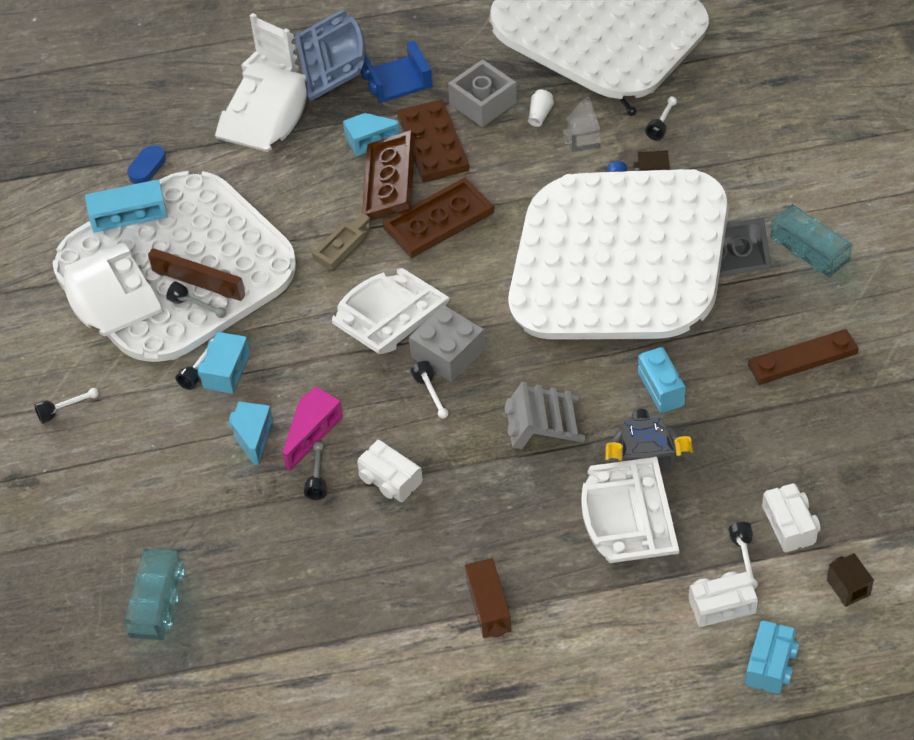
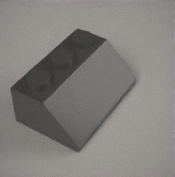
(745, 246)

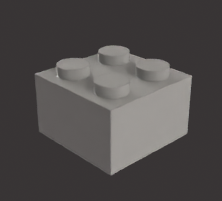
(482, 93)
(447, 343)

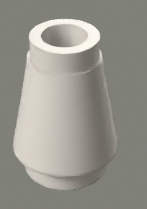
(540, 106)

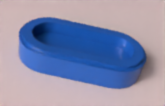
(146, 164)

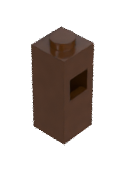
(488, 598)

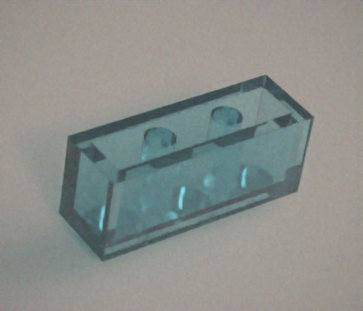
(811, 240)
(154, 594)

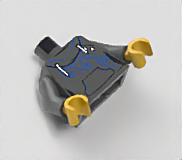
(646, 439)

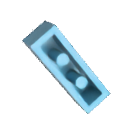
(125, 206)

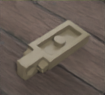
(342, 242)

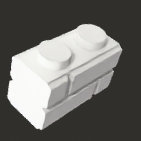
(389, 471)
(790, 517)
(722, 598)

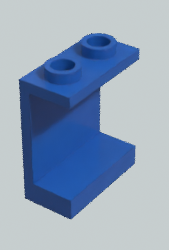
(399, 76)

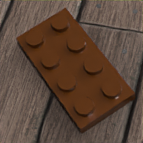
(436, 141)
(388, 175)
(438, 217)

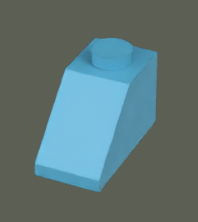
(368, 129)
(251, 428)

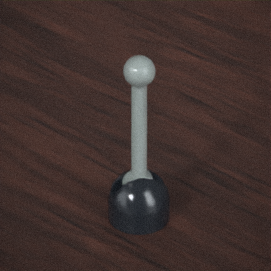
(178, 294)
(316, 481)

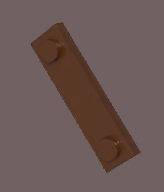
(196, 274)
(803, 356)

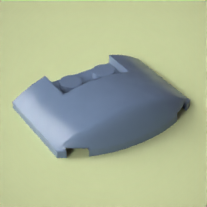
(331, 53)

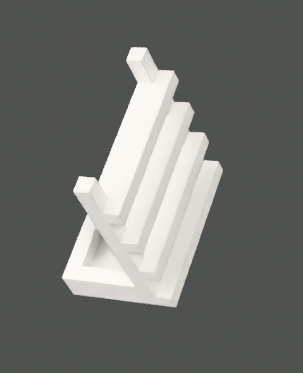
(272, 46)

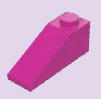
(311, 422)

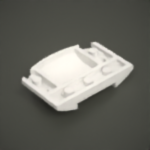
(263, 107)
(109, 290)
(387, 309)
(628, 511)

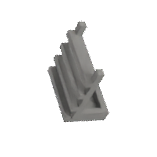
(528, 414)

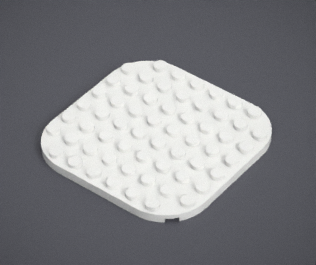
(603, 44)
(204, 225)
(620, 255)

